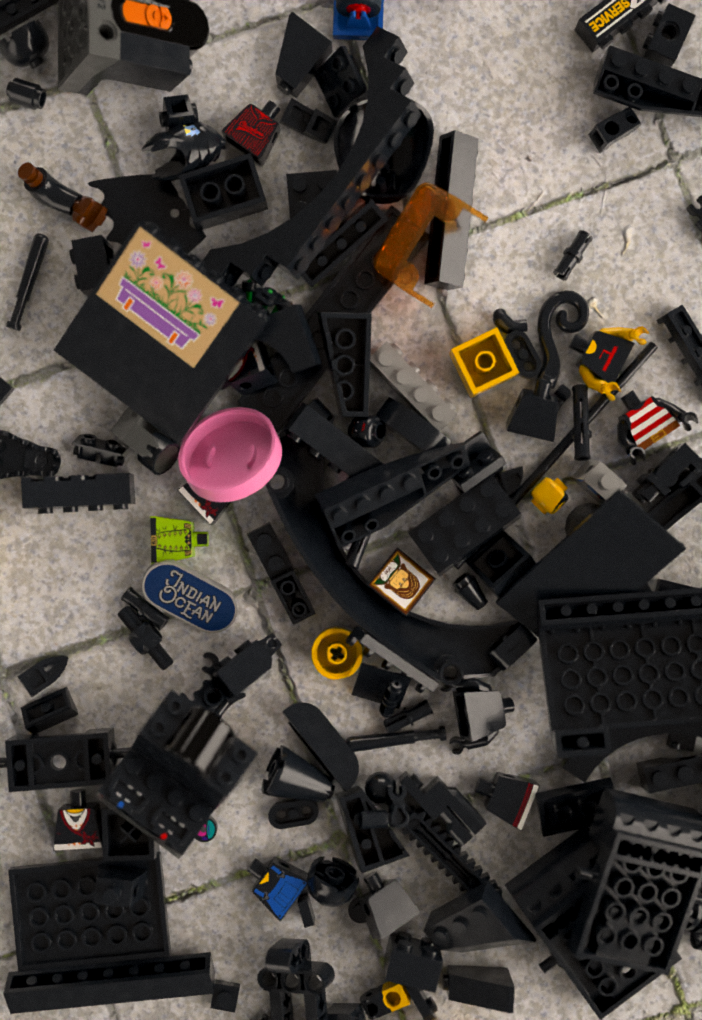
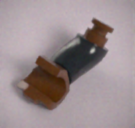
(57, 196)

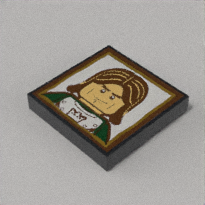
(400, 582)

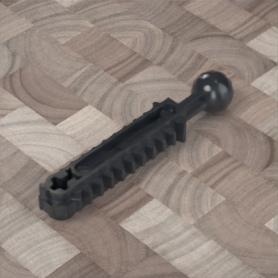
(431, 838)

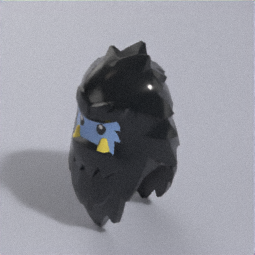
(194, 145)

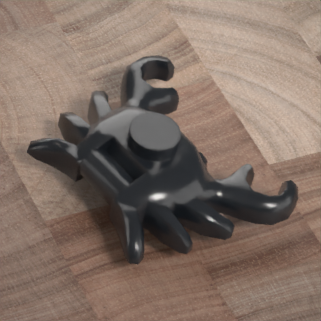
(211, 693)

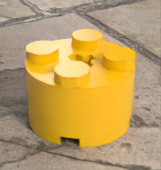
(341, 665)

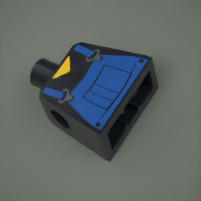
(277, 884)

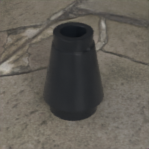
(470, 591)

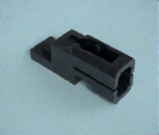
(435, 802)

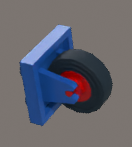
(356, 18)

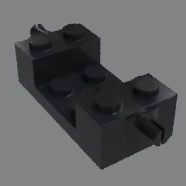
(88, 759)

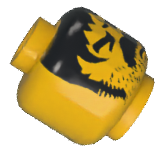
(549, 495)

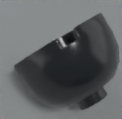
(26, 45)
(332, 882)

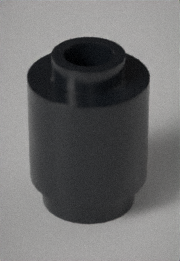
(26, 94)

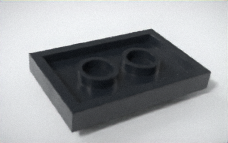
(569, 806)

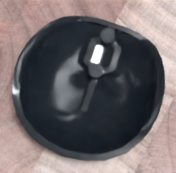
(403, 167)

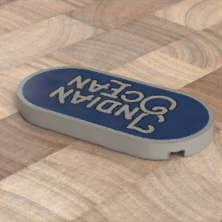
(189, 596)

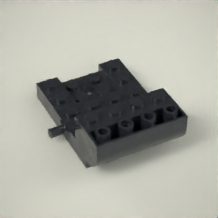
(640, 882)
(551, 901)

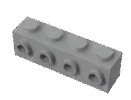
(411, 387)

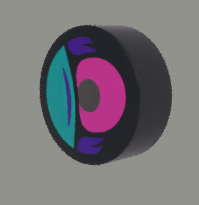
(208, 831)

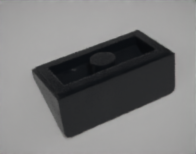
(49, 711)

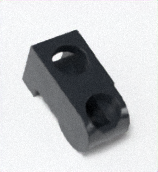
(614, 129)

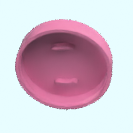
(230, 454)

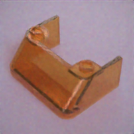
(408, 229)

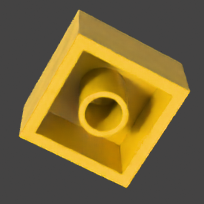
(483, 362)

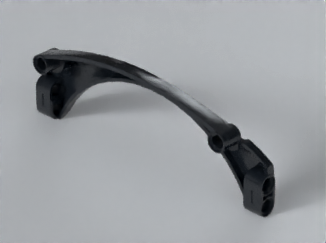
(421, 641)

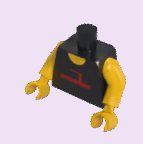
(605, 355)

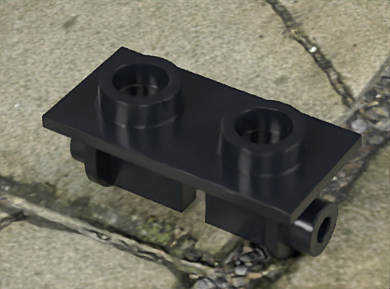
(88, 446)

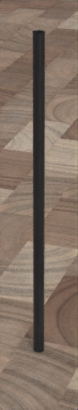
(567, 440)

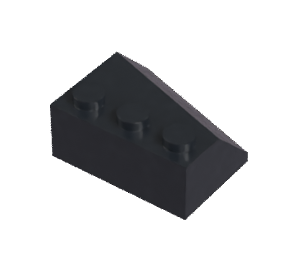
(476, 922)

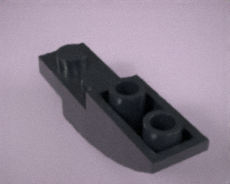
(281, 573)

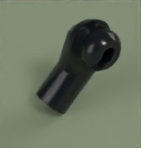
(506, 324)

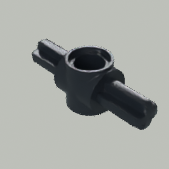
(145, 638)

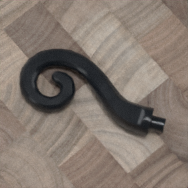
(551, 362)

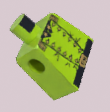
(174, 539)

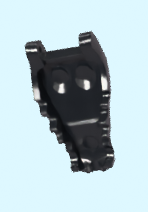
(26, 458)

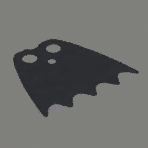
(145, 199)

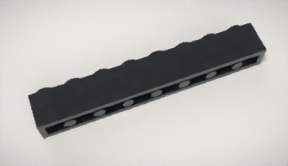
(110, 983)

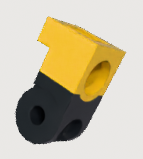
(384, 999)

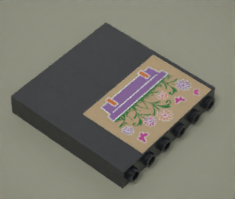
(161, 331)

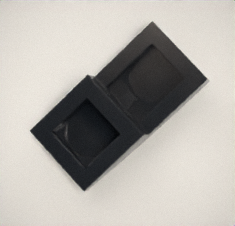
(308, 121)

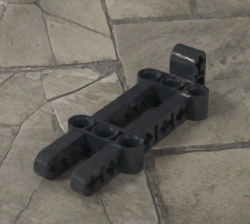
(283, 961)

